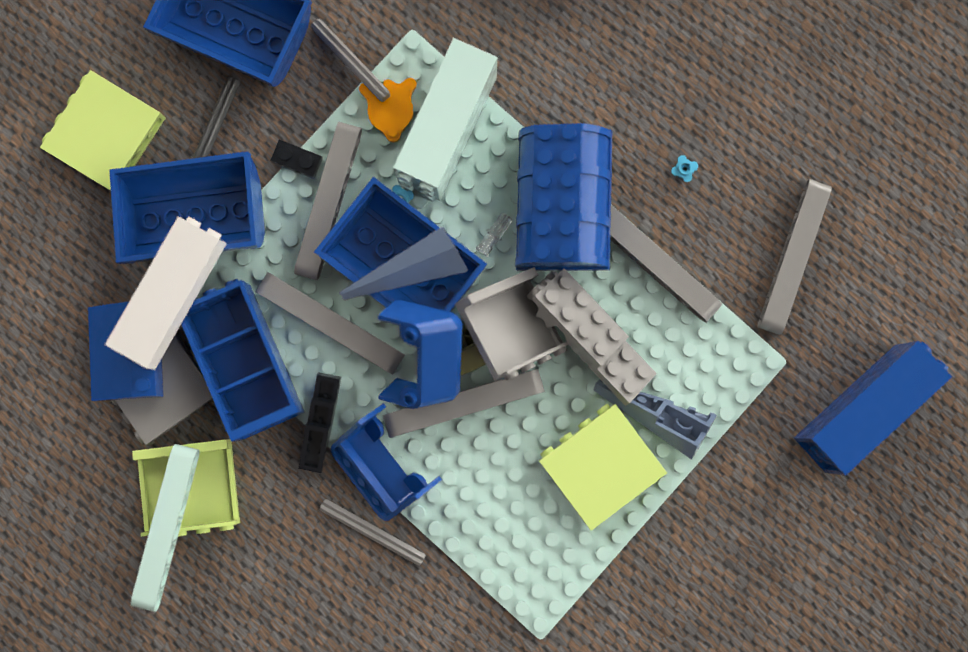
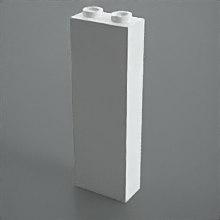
(166, 293)

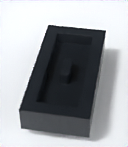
(296, 159)

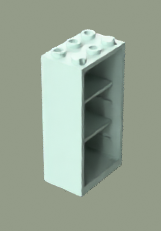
(446, 120)

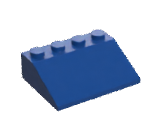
(112, 373)

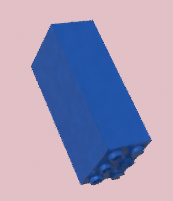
(240, 361)
(873, 407)

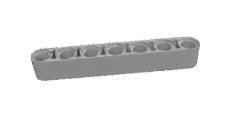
(328, 198)
(795, 257)
(662, 267)
(330, 323)
(464, 403)

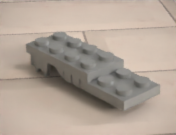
(591, 334)

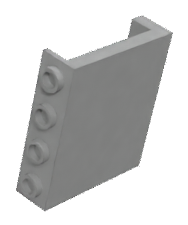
(507, 326)
(183, 395)

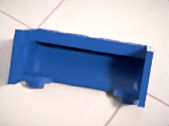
(438, 346)
(375, 469)

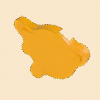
(396, 112)

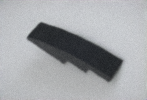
(319, 422)

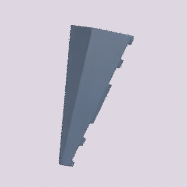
(426, 260)
(675, 425)

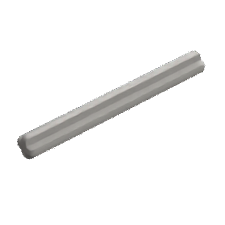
(350, 60)
(372, 532)

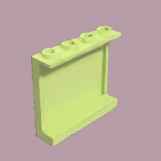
(102, 129)
(602, 465)
(212, 492)

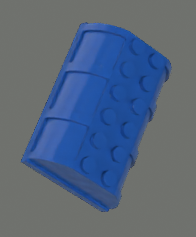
(242, 34)
(213, 190)
(564, 198)
(379, 229)

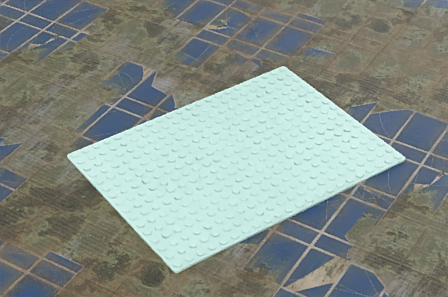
(495, 500)

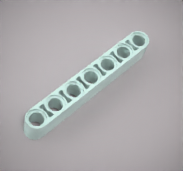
(165, 528)

